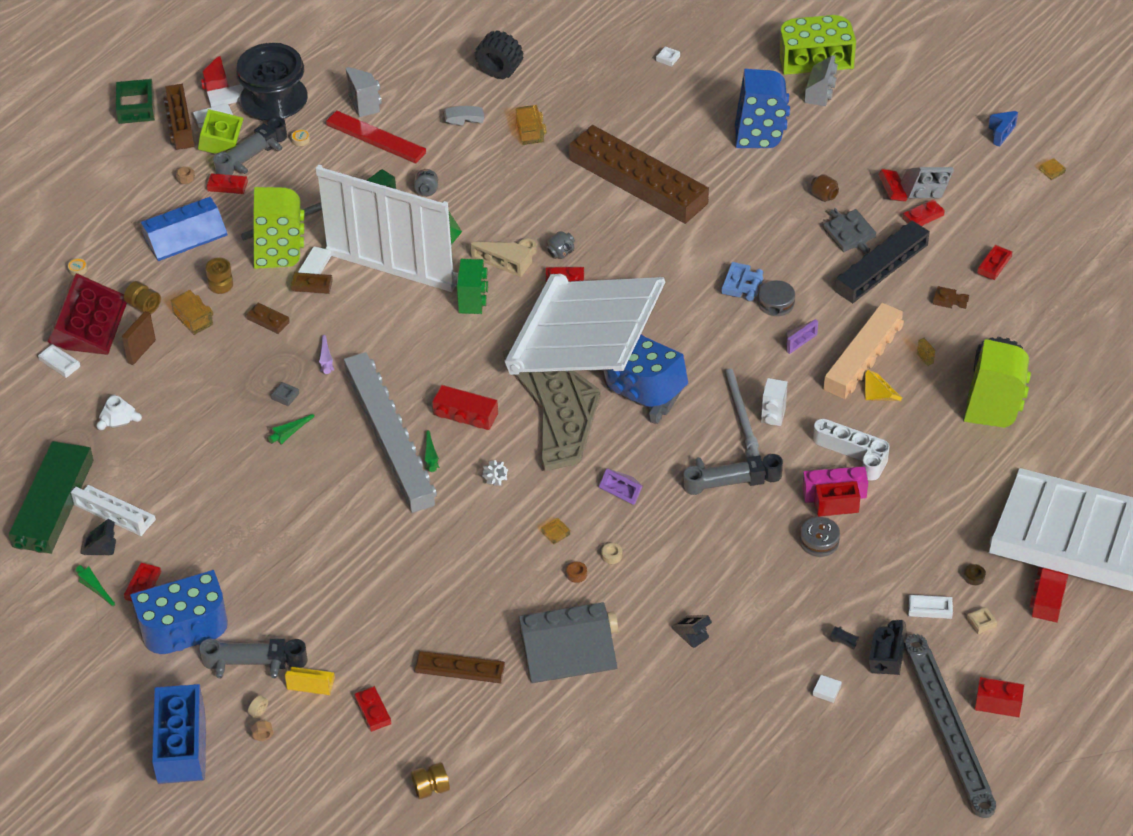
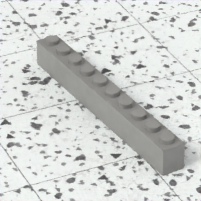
(390, 433)

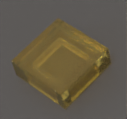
(1052, 169)
(926, 351)
(555, 530)

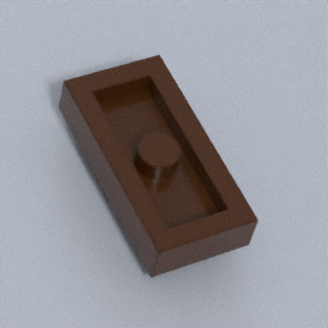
(311, 283)
(268, 318)

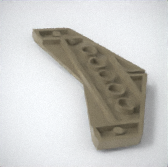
(568, 413)

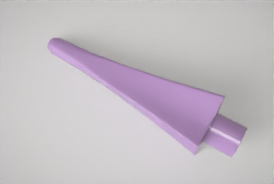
(325, 358)

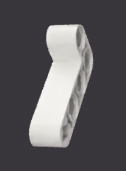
(853, 443)

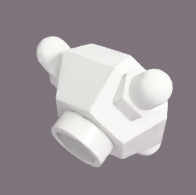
(117, 413)

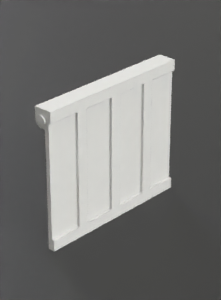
(387, 229)
(584, 325)
(1068, 529)

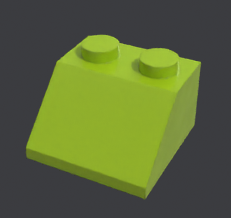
(219, 131)

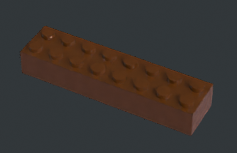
(639, 174)

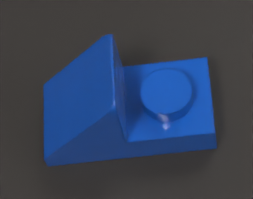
(1002, 125)

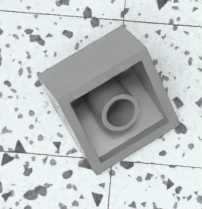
(363, 91)

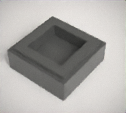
(285, 394)

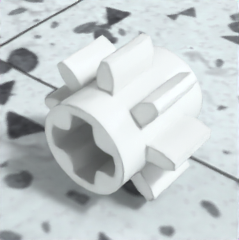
(495, 472)

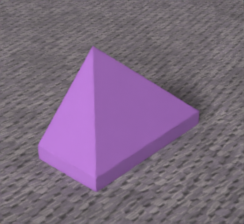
(801, 335)
(621, 485)

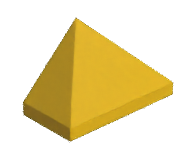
(878, 389)

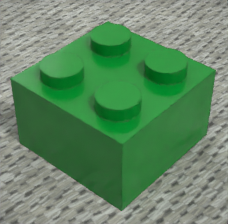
(472, 286)

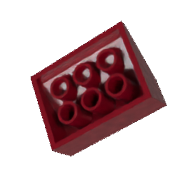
(88, 317)

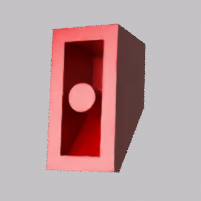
(214, 76)

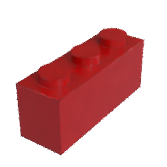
(465, 407)
(1049, 595)

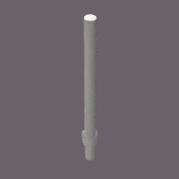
(751, 441)

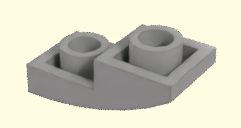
(459, 114)

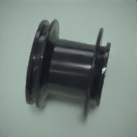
(271, 81)

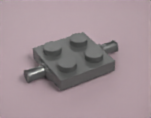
(850, 230)

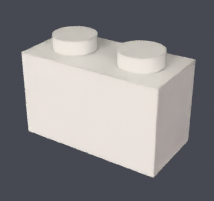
(774, 402)

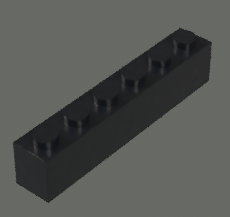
(882, 261)

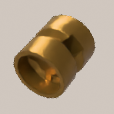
(219, 275)
(142, 297)
(428, 781)

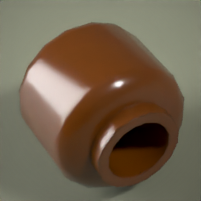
(824, 187)

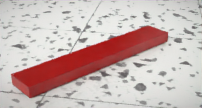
(376, 136)

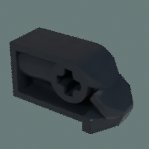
(888, 648)

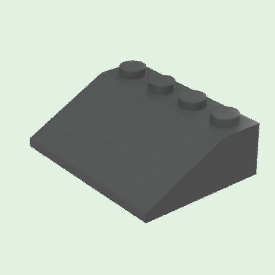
(567, 642)

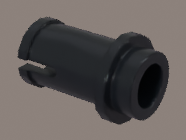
(844, 637)

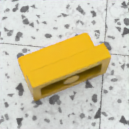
(309, 680)

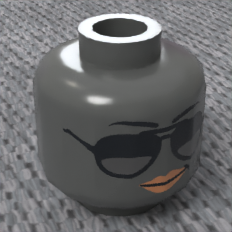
(426, 182)
(560, 245)

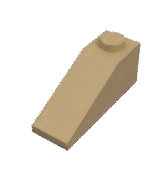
(505, 256)

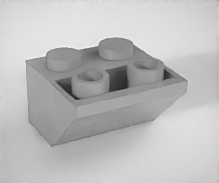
(821, 82)
(926, 181)

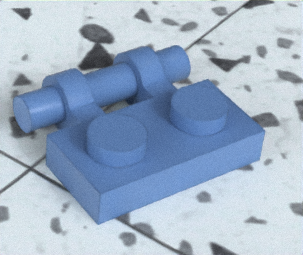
(736, 281)

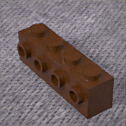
(179, 117)

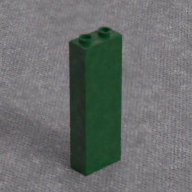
(50, 497)

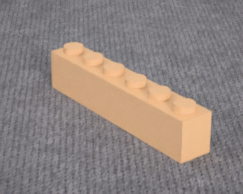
(863, 351)

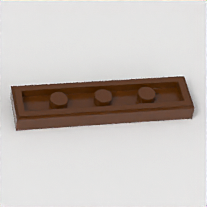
(460, 667)

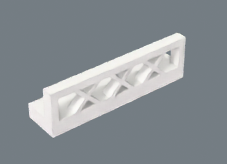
(101, 505)

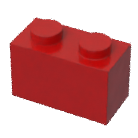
(837, 498)
(999, 697)

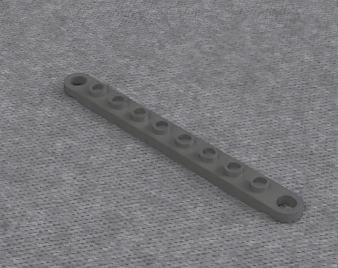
(950, 726)

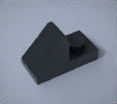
(100, 540)
(693, 629)

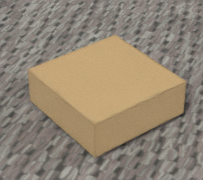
(982, 620)

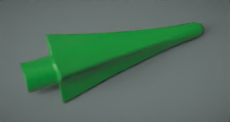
(283, 432)
(431, 456)
(88, 579)

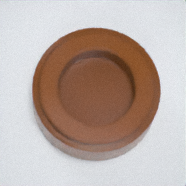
(576, 572)

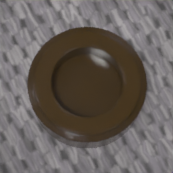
(974, 574)

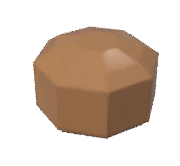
(185, 175)
(262, 730)

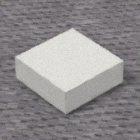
(668, 56)
(827, 688)

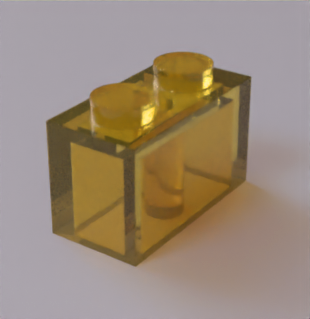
(530, 124)
(192, 312)

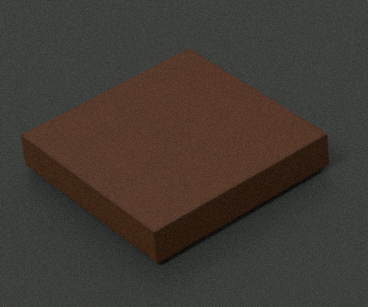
(138, 338)

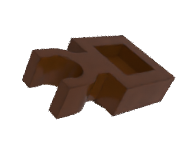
(947, 298)

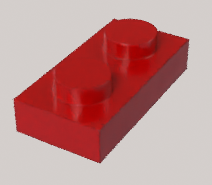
(227, 183)
(892, 184)
(924, 213)
(994, 262)
(572, 273)
(143, 579)
(372, 709)

